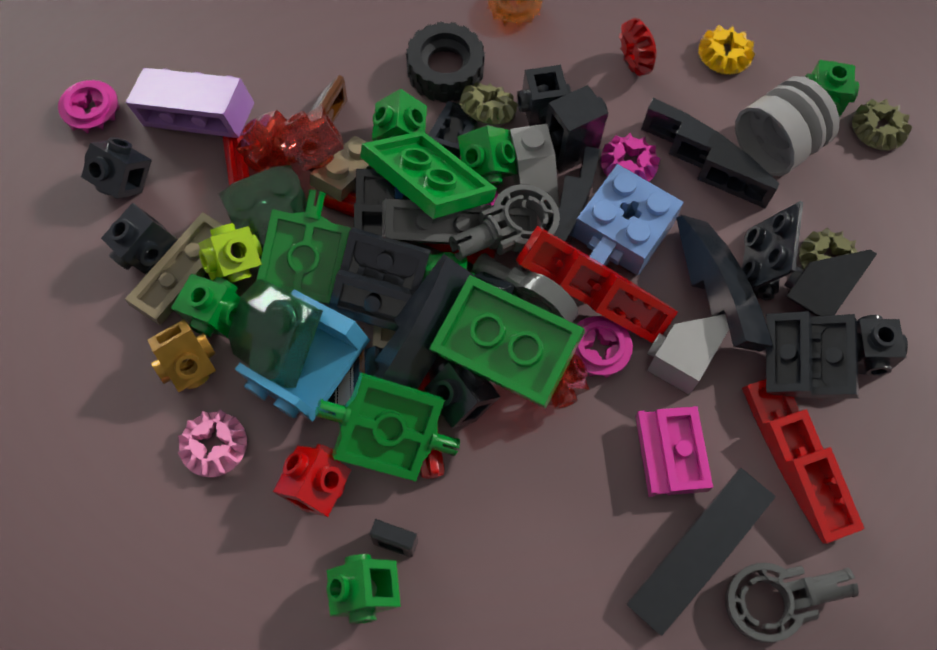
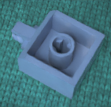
(626, 220)

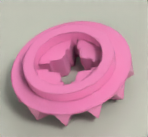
(221, 458)

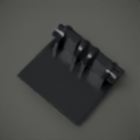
(772, 250)

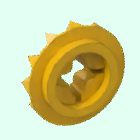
(713, 54)

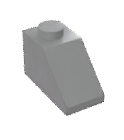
(535, 159)
(687, 351)

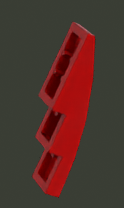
(596, 285)
(804, 463)

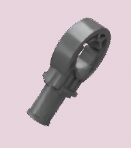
(499, 230)
(531, 287)
(811, 590)

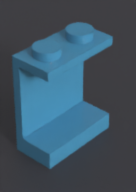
(330, 357)

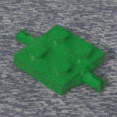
(303, 251)
(387, 427)

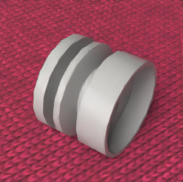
(787, 125)

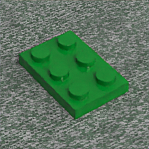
(428, 174)
(507, 341)

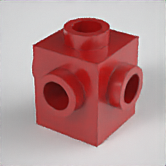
(312, 479)

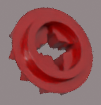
(638, 47)

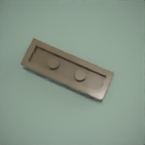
(166, 279)

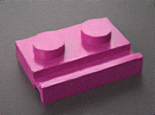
(673, 451)

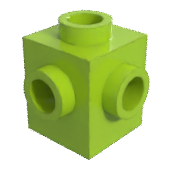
(217, 257)

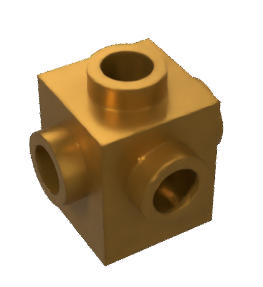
(182, 356)

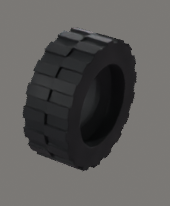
(442, 38)

